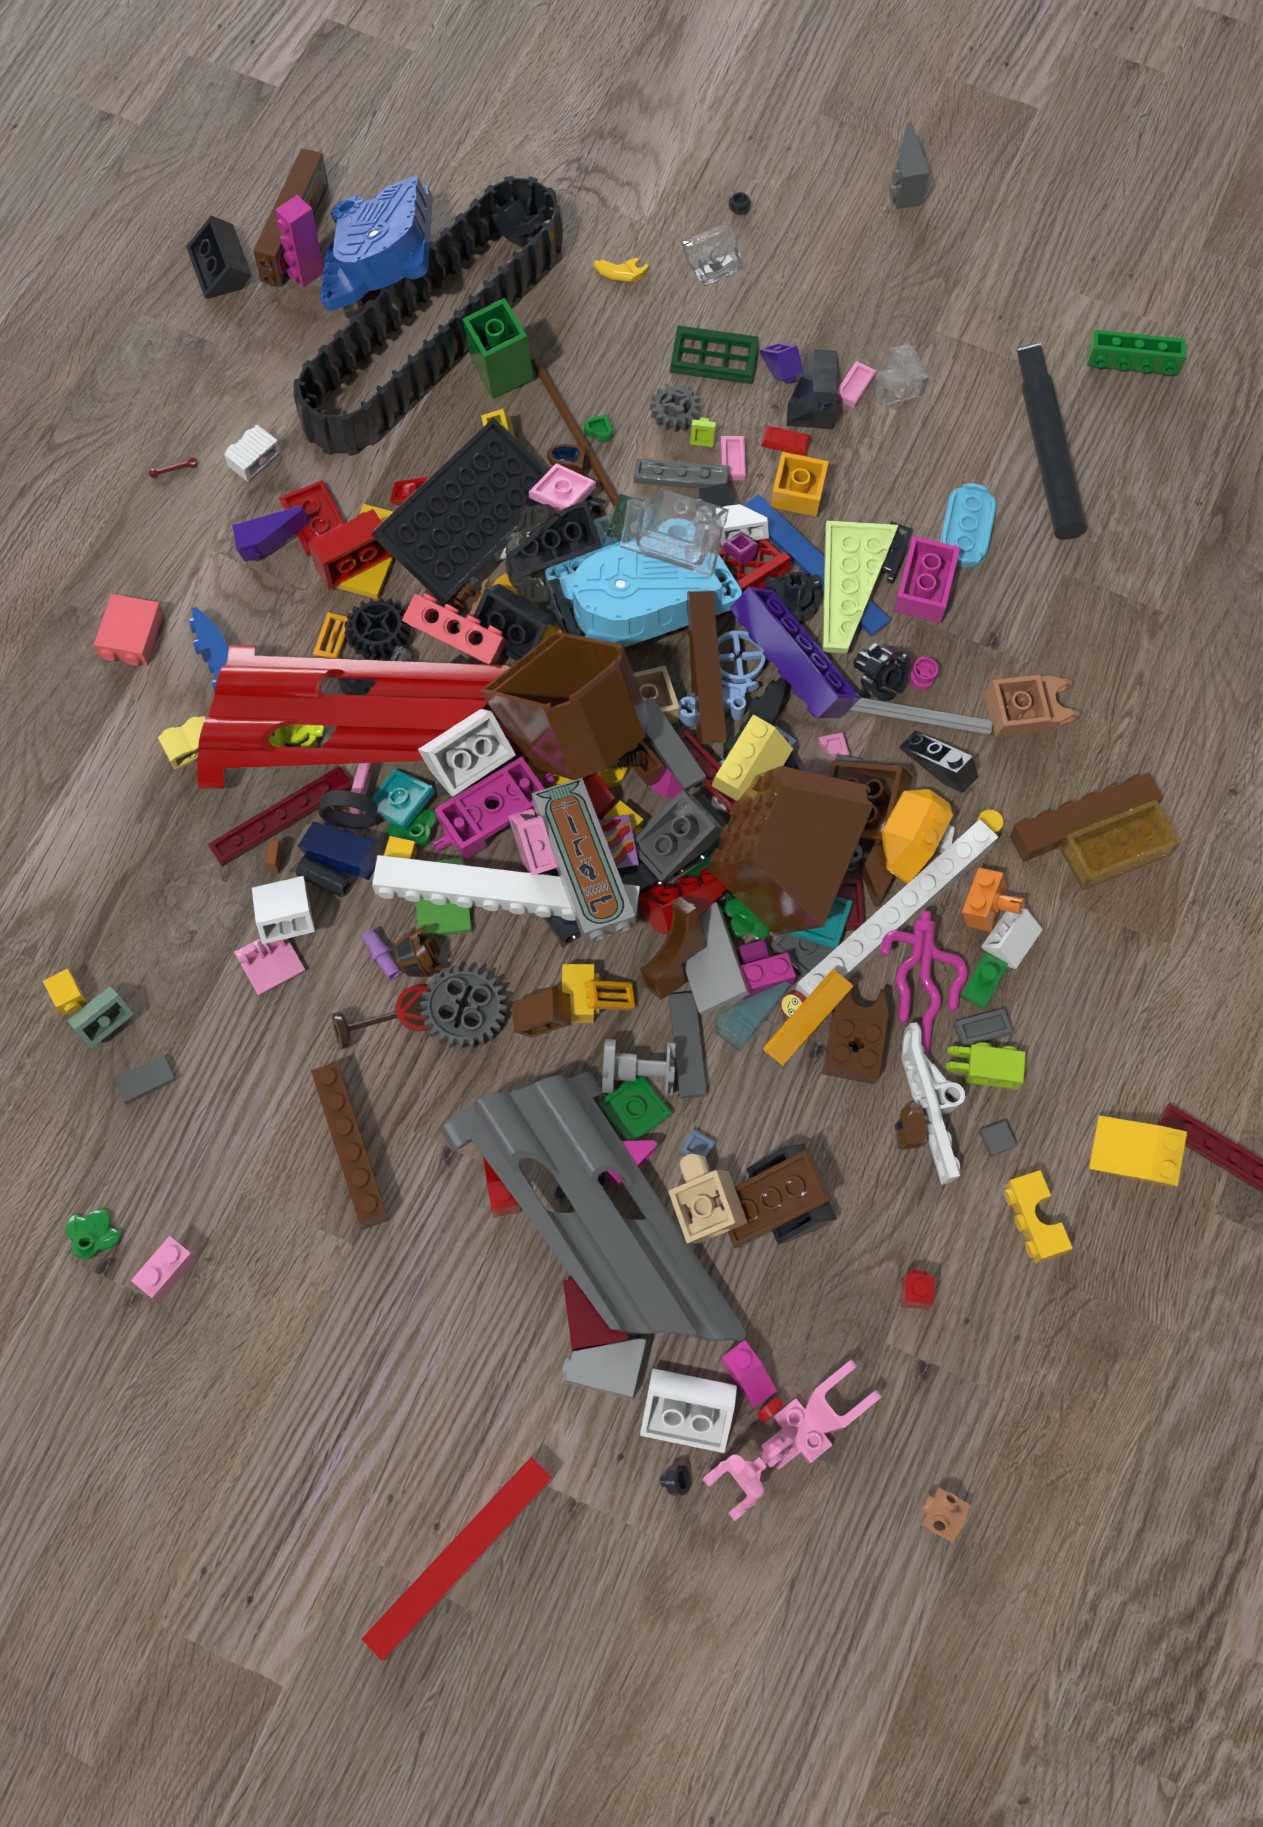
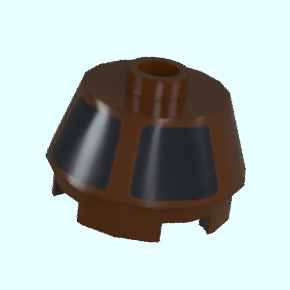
(418, 953)

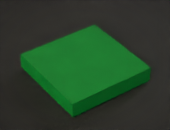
(634, 1109)

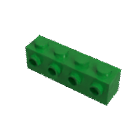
(1136, 352)

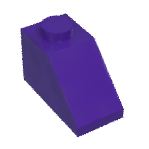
(782, 361)

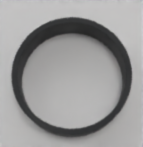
(348, 799)

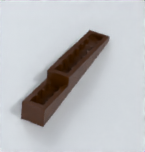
(705, 668)

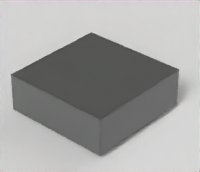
(997, 1138)

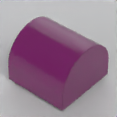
(741, 548)
(752, 952)

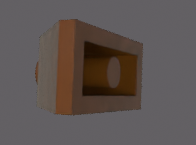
(875, 873)

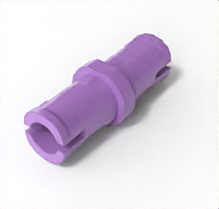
(381, 954)

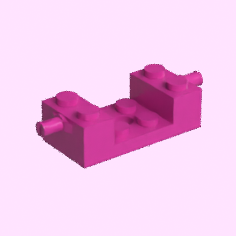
(470, 822)

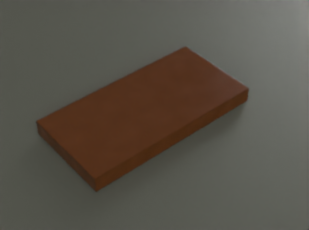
(779, 1197)

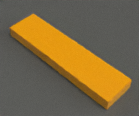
(807, 1017)

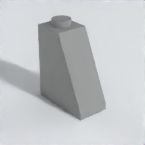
(606, 1368)

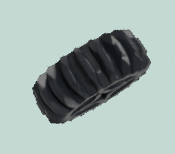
(377, 618)

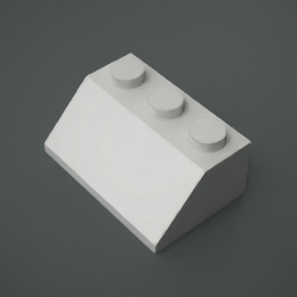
(467, 751)
(688, 1410)

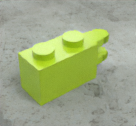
(989, 1065)

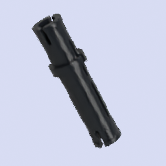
(560, 606)

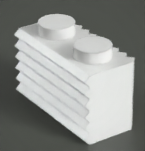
(252, 452)

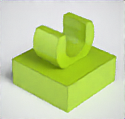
(702, 432)

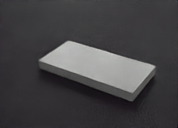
(715, 970)

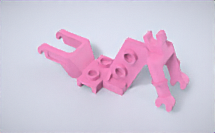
(801, 1432)

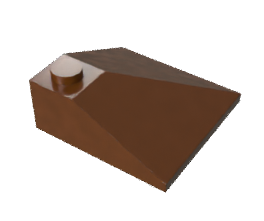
(885, 786)

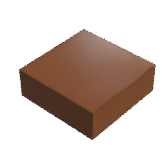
(273, 856)

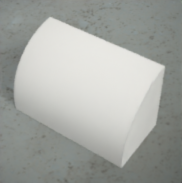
(1012, 937)

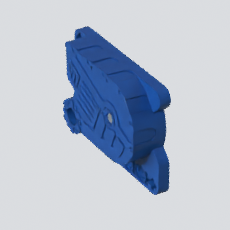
(377, 242)

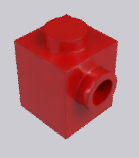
(917, 1290)

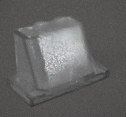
(675, 530)

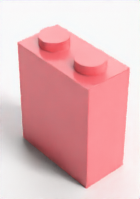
(129, 630)

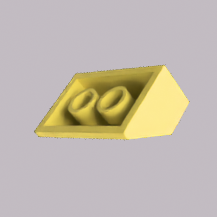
(755, 752)

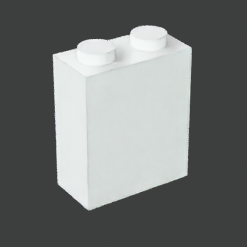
(282, 910)

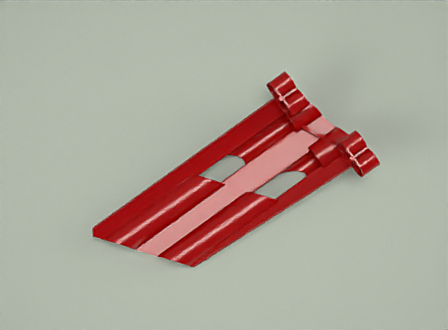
(388, 724)

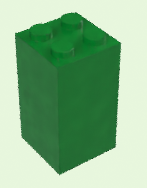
(498, 348)

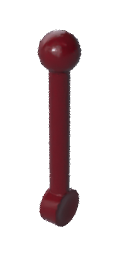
(192, 462)

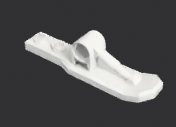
(929, 1090)

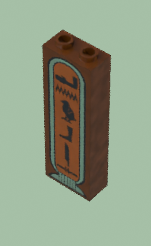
(310, 183)

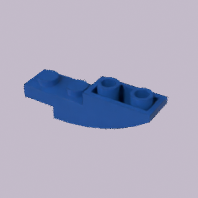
(209, 642)

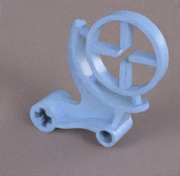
(732, 693)

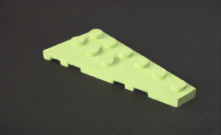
(850, 571)

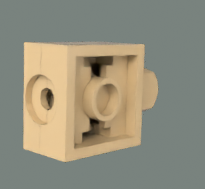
(706, 1202)

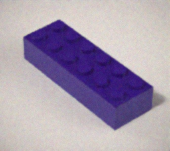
(794, 653)

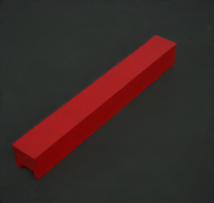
(456, 1560)

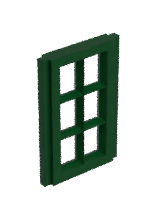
(709, 371)

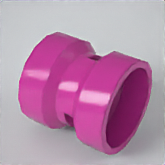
(923, 674)

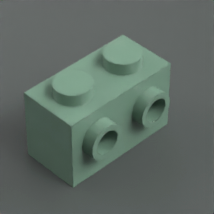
(100, 1017)

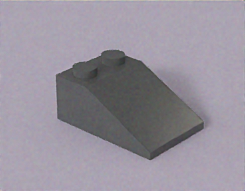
(910, 173)
(676, 836)

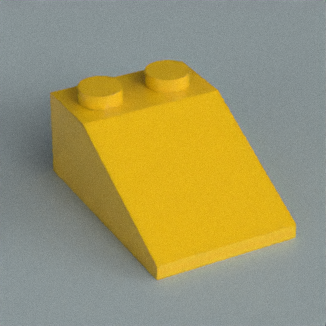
(1138, 1150)

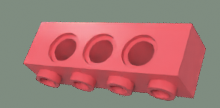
(418, 617)

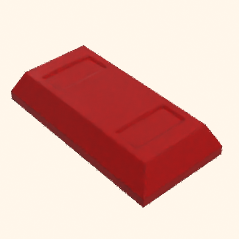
(786, 440)

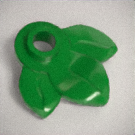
(421, 824)
(744, 921)
(93, 1230)

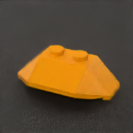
(914, 831)

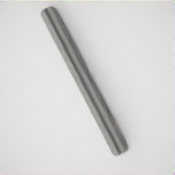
(923, 716)

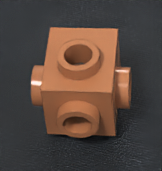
(944, 1514)

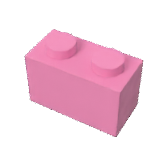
(164, 1269)

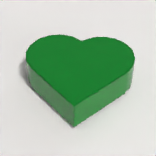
(599, 428)

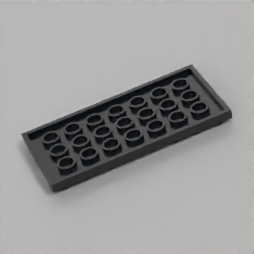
(462, 511)

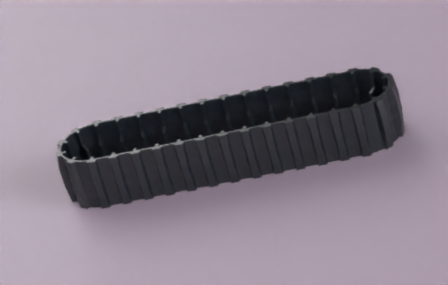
(362, 427)

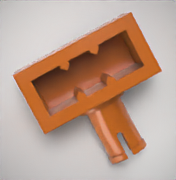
(987, 898)

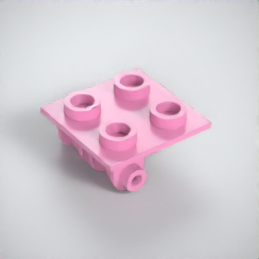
(269, 963)

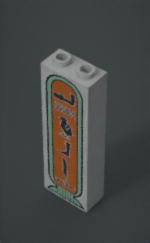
(584, 861)

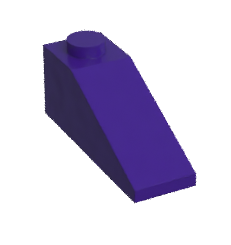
(264, 534)

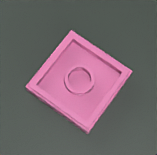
(562, 488)

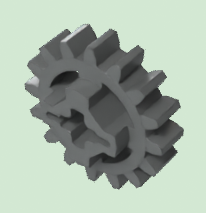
(677, 406)

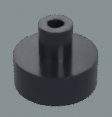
(676, 1480)

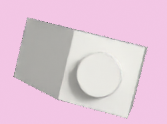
(745, 521)

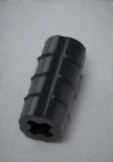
(323, 876)

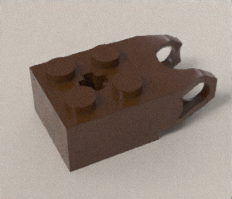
(861, 1029)

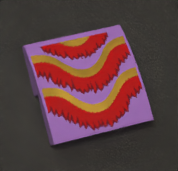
(620, 840)

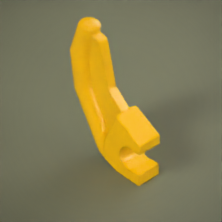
(623, 272)

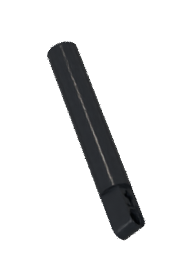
(1051, 444)

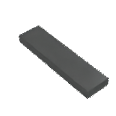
(679, 473)
(671, 748)
(687, 1046)

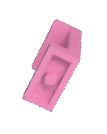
(532, 841)

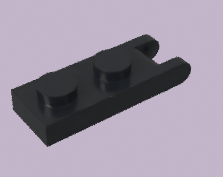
(896, 551)

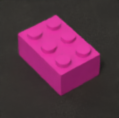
(926, 579)

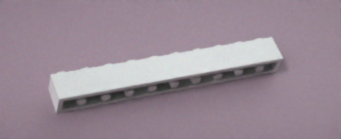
(476, 887)
(904, 906)

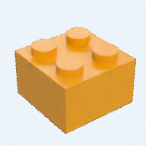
(799, 484)

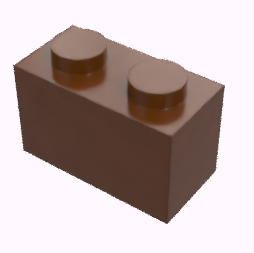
(542, 1012)

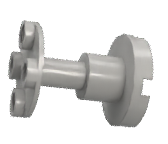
(627, 1066)

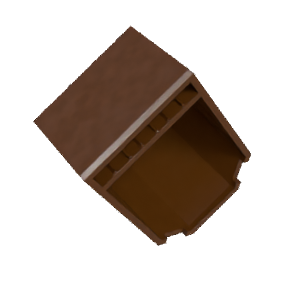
(571, 705)
(791, 846)

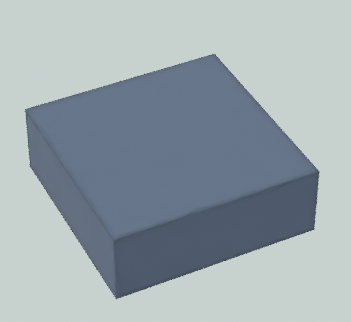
(697, 1144)

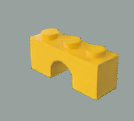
(1042, 1240)

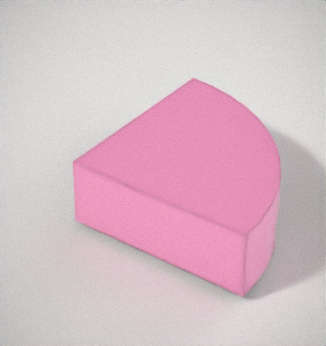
(834, 744)

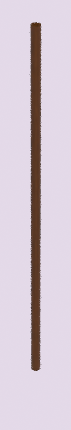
(577, 434)

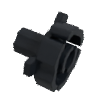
(796, 592)
(882, 669)

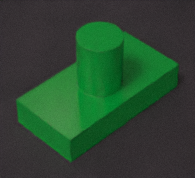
(984, 981)

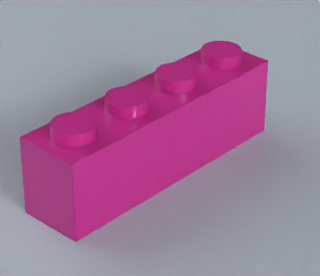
(299, 241)

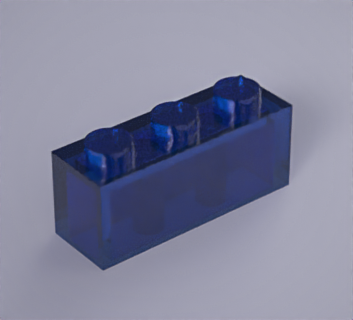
(341, 849)

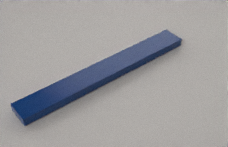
(809, 558)

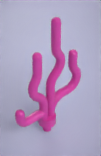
(924, 950)

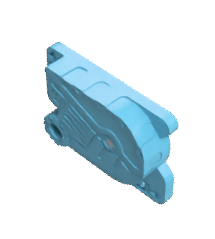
(633, 596)

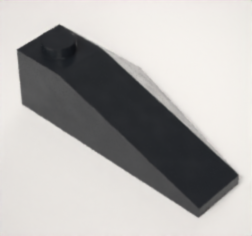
(815, 393)
(559, 539)

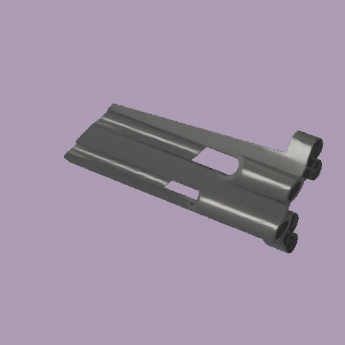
(629, 1269)

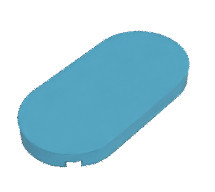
(969, 523)

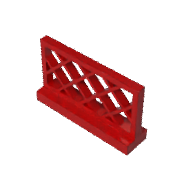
(773, 568)

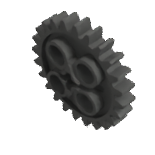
(486, 1013)

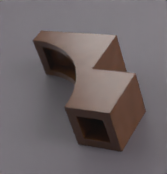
(685, 939)

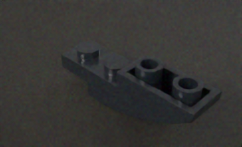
(765, 707)

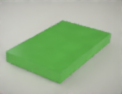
(446, 918)

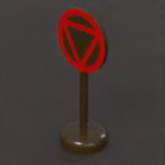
(407, 1011)

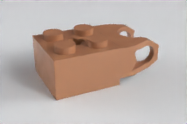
(1027, 705)

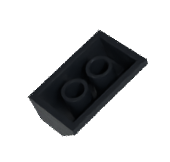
(218, 258)
(518, 619)
(806, 1224)

